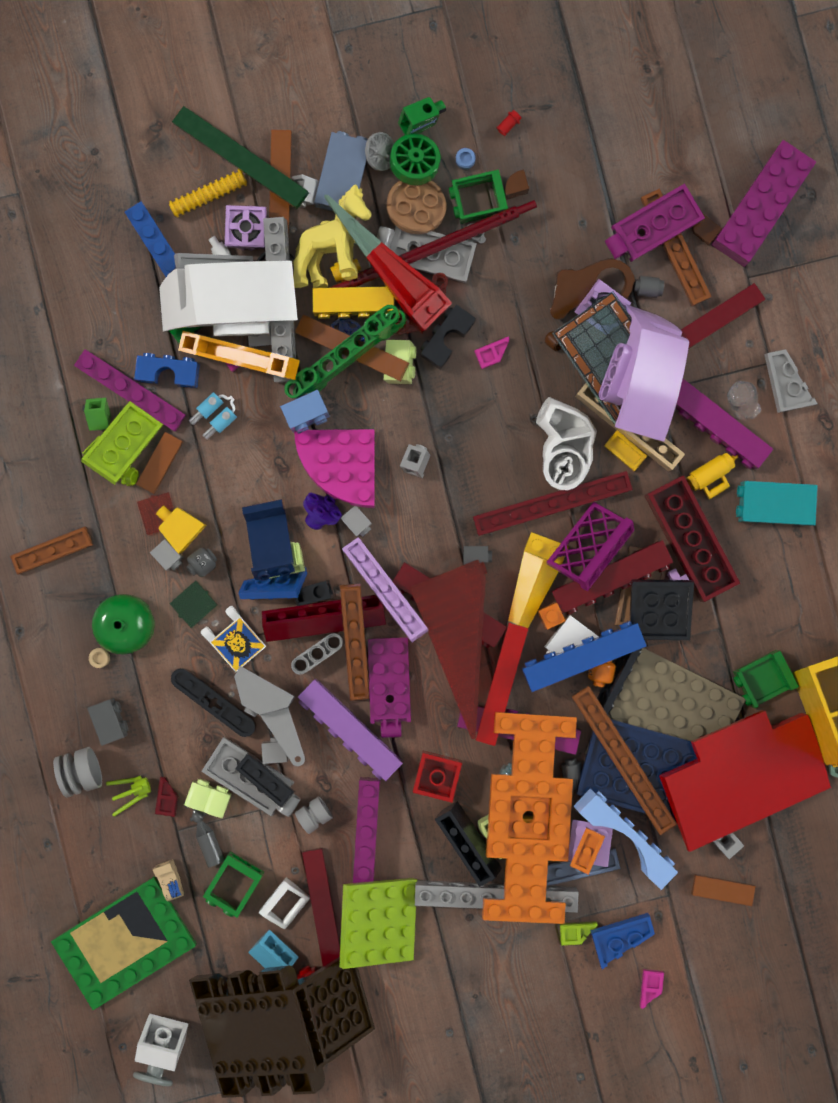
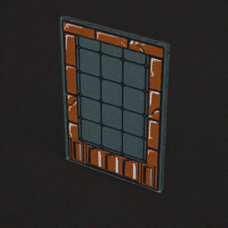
(592, 340)

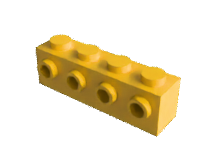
(350, 301)

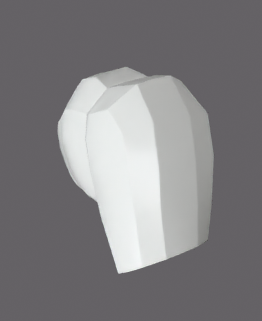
(569, 444)

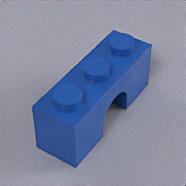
(149, 368)

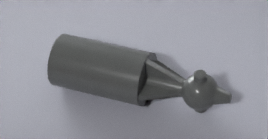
(207, 840)

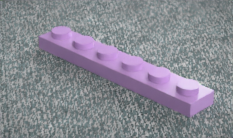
(385, 590)

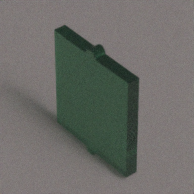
(193, 604)

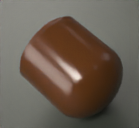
(552, 342)

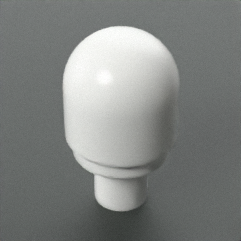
(218, 248)

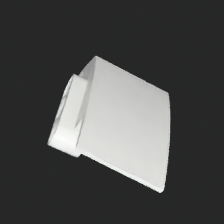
(229, 297)

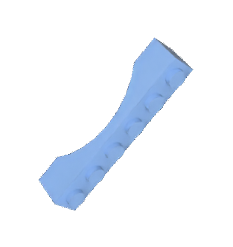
(598, 813)

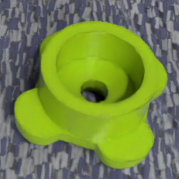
(130, 477)

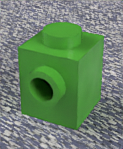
(97, 413)

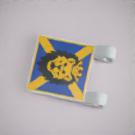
(236, 642)

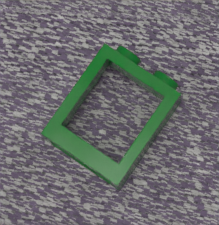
(491, 176)
(242, 866)

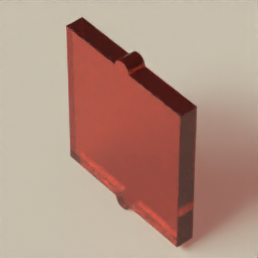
(149, 508)

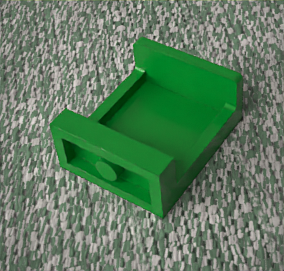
(764, 678)

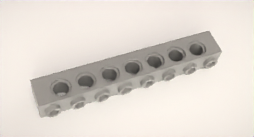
(278, 250)
(471, 895)

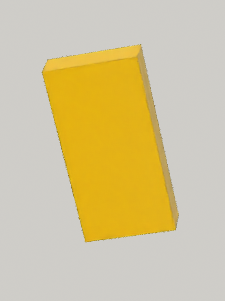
(625, 451)

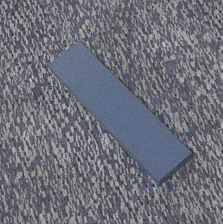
(562, 871)

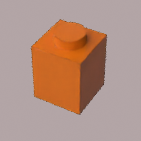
(551, 615)

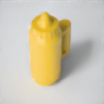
(711, 472)

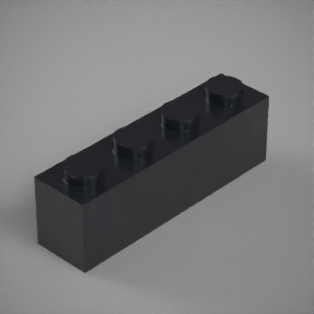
(468, 843)

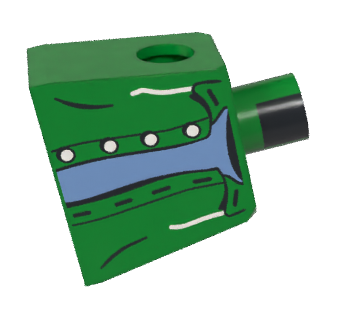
(420, 116)

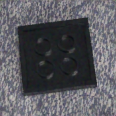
(662, 608)

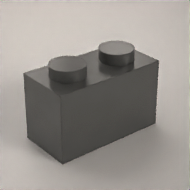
(108, 721)

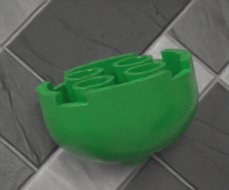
(135, 620)

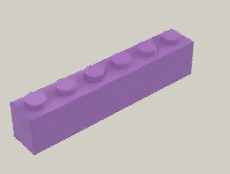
(350, 730)

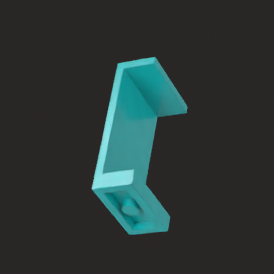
(777, 503)

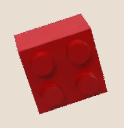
(437, 776)

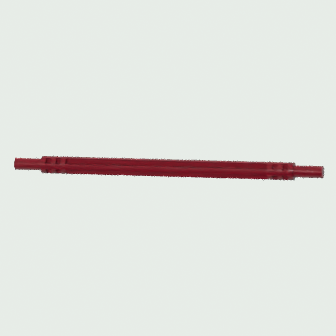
(446, 241)

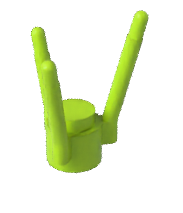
(140, 787)

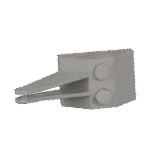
(273, 706)

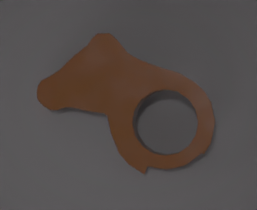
(574, 285)

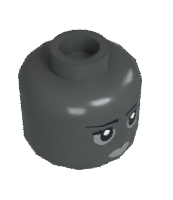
(201, 562)

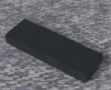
(265, 780)

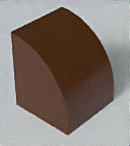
(516, 185)

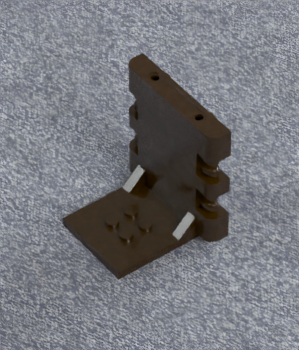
(278, 1026)

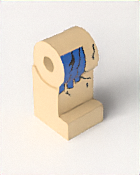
(169, 880)

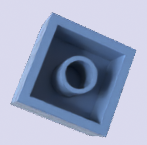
(305, 412)

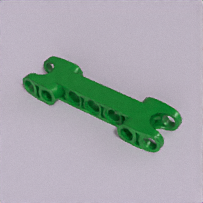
(375, 329)

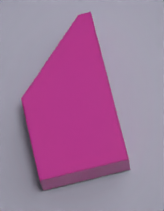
(491, 353)

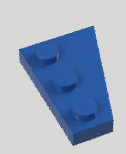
(277, 587)
(618, 937)

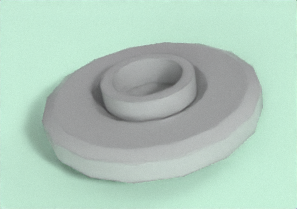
(378, 151)

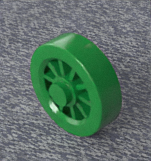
(409, 152)

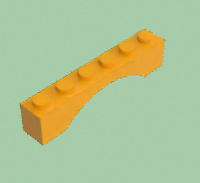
(239, 355)

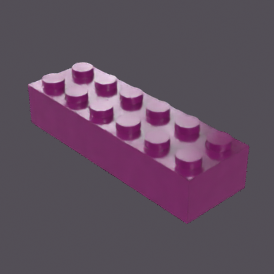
(763, 203)

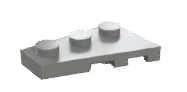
(787, 386)

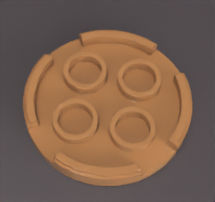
(416, 207)

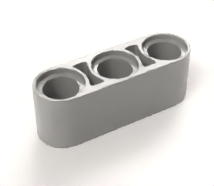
(308, 657)

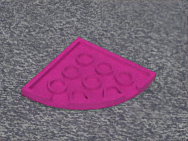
(340, 463)

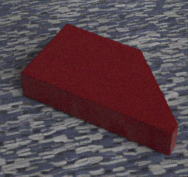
(166, 799)

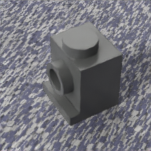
(473, 553)

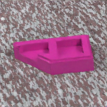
(651, 986)

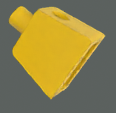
(179, 527)

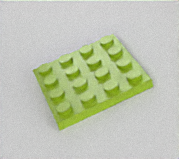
(378, 923)

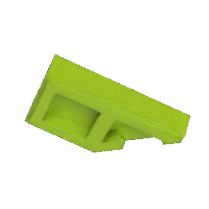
(575, 932)

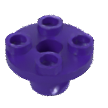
(320, 511)

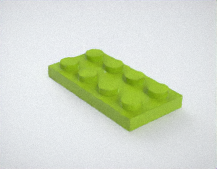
(121, 443)

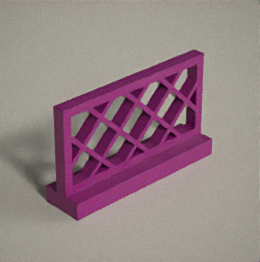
(603, 556)

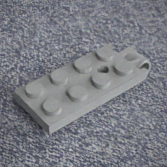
(452, 261)
(222, 769)

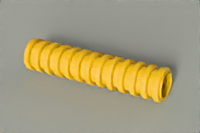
(207, 193)

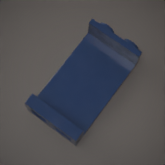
(269, 540)

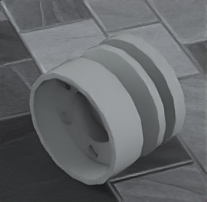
(77, 772)

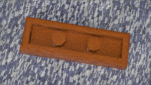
(159, 463)
(723, 890)

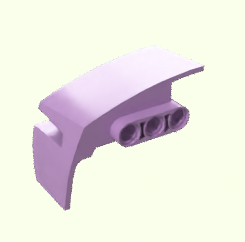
(646, 374)

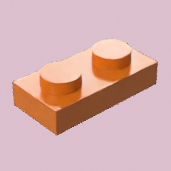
(587, 850)

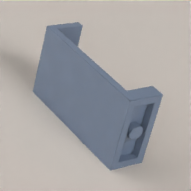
(341, 168)

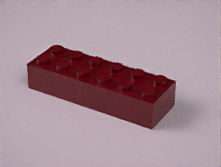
(692, 539)

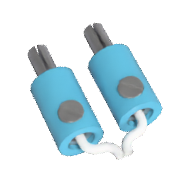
(221, 421)

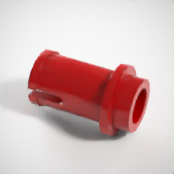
(509, 122)

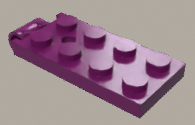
(660, 221)
(389, 676)

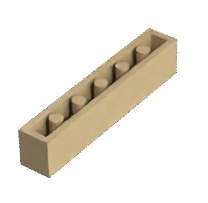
(662, 452)

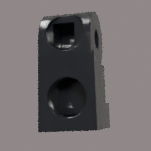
(314, 593)

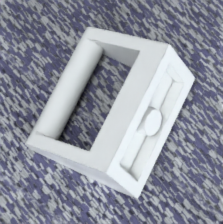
(286, 885)

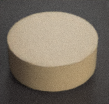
(99, 657)

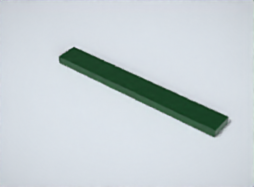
(240, 157)

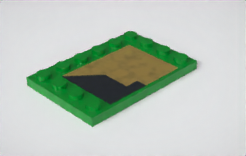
(123, 943)

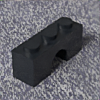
(457, 322)

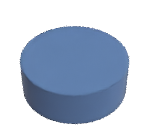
(465, 158)

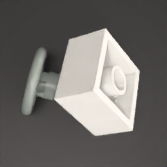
(160, 1048)

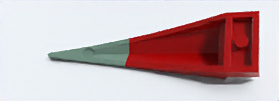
(413, 291)

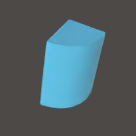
(272, 951)

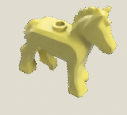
(329, 238)

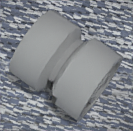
(311, 816)

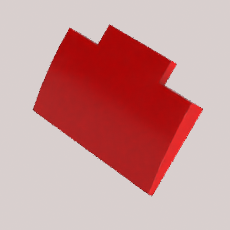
(744, 776)

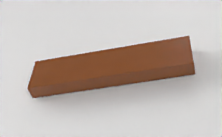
(51, 550)

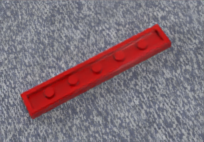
(502, 681)

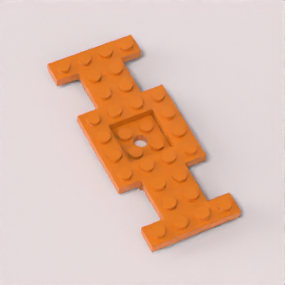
(522, 843)

